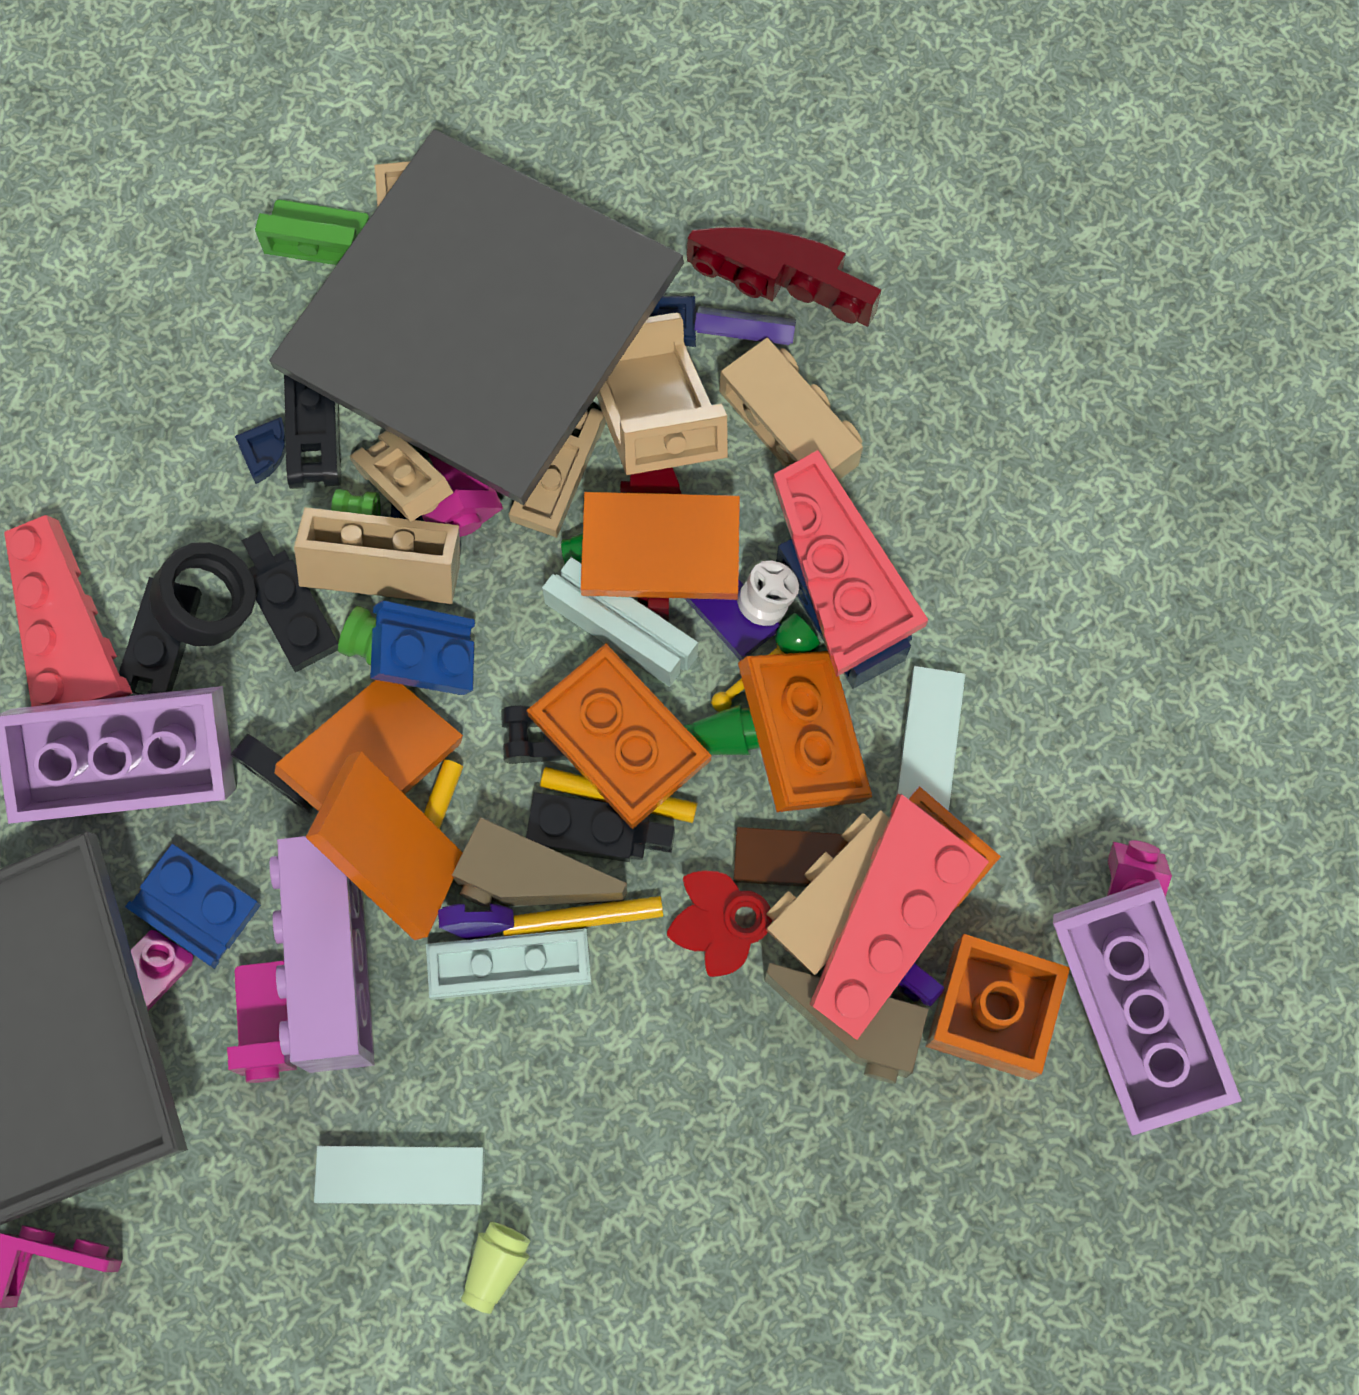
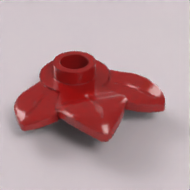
(711, 922)

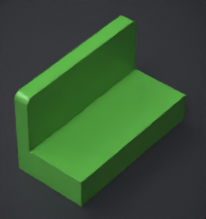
(308, 231)

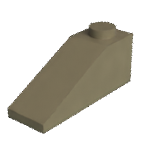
(524, 873)
(886, 1045)

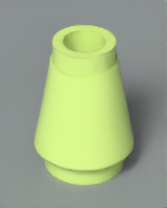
(494, 1265)

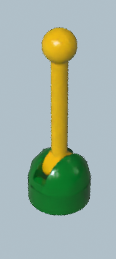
(791, 637)

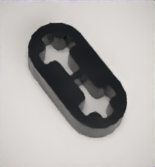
(261, 762)

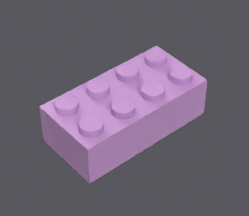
(115, 754)
(323, 961)
(1145, 1007)

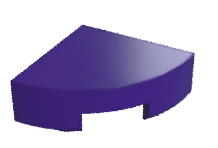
(475, 924)
(920, 985)

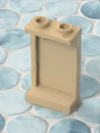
(659, 403)

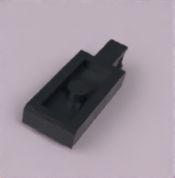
(288, 607)
(593, 829)

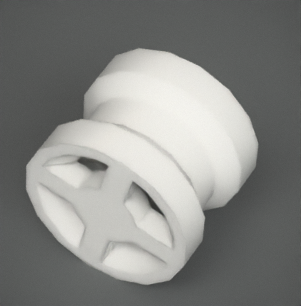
(768, 579)

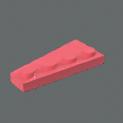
(847, 573)
(56, 620)
(904, 900)

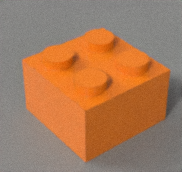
(998, 1007)

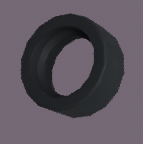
(226, 567)

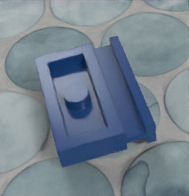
(422, 648)
(193, 905)

